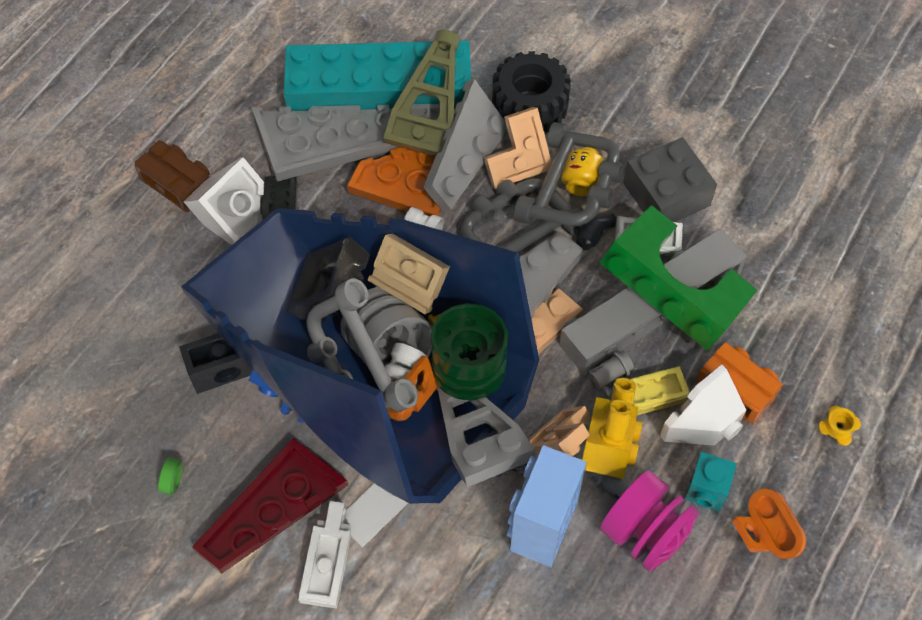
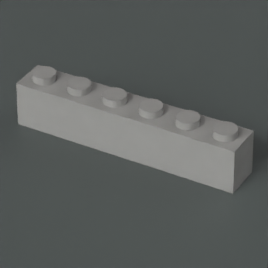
(628, 317)

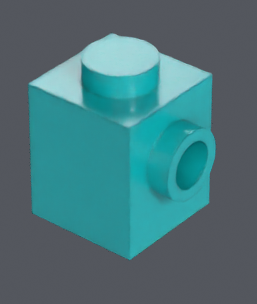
(710, 481)

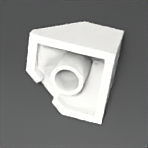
(229, 201)
(708, 414)

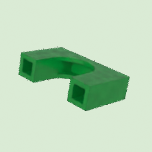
(697, 312)

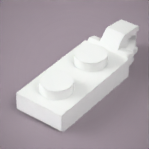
(326, 559)

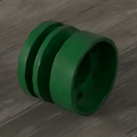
(469, 351)

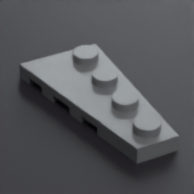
(472, 136)
(548, 266)

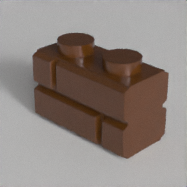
(171, 172)

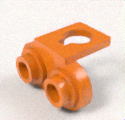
(425, 387)
(772, 525)

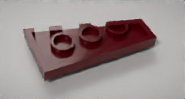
(274, 501)

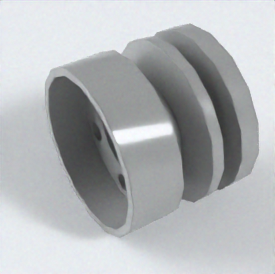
(390, 322)

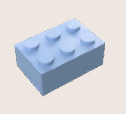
(545, 505)

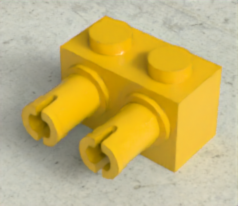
(613, 431)

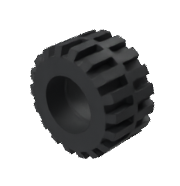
(533, 74)

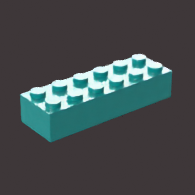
(364, 74)

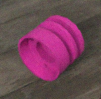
(649, 520)

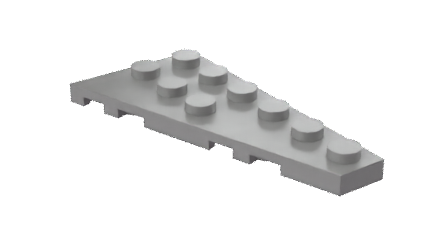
(325, 135)

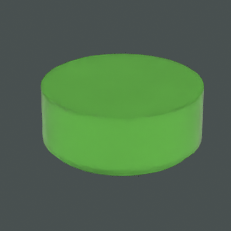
(170, 476)

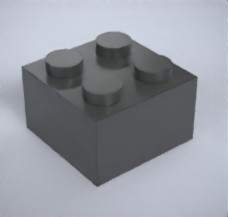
(670, 181)

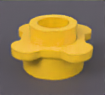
(846, 418)

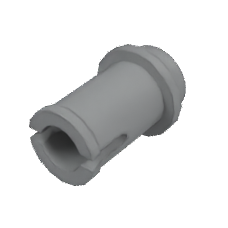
(608, 371)

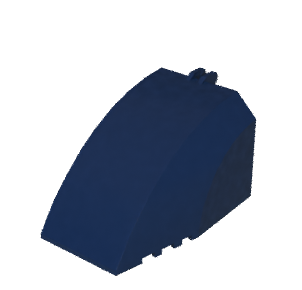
(246, 303)

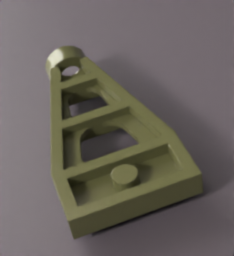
(419, 132)

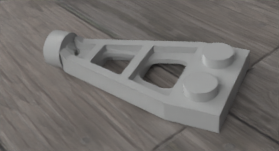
(488, 456)

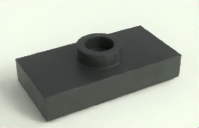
(279, 194)

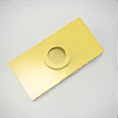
(660, 390)

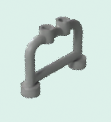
(349, 297)

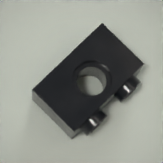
(213, 363)

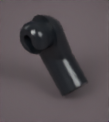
(592, 231)

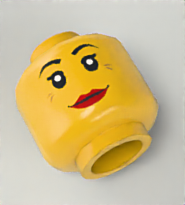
(581, 170)

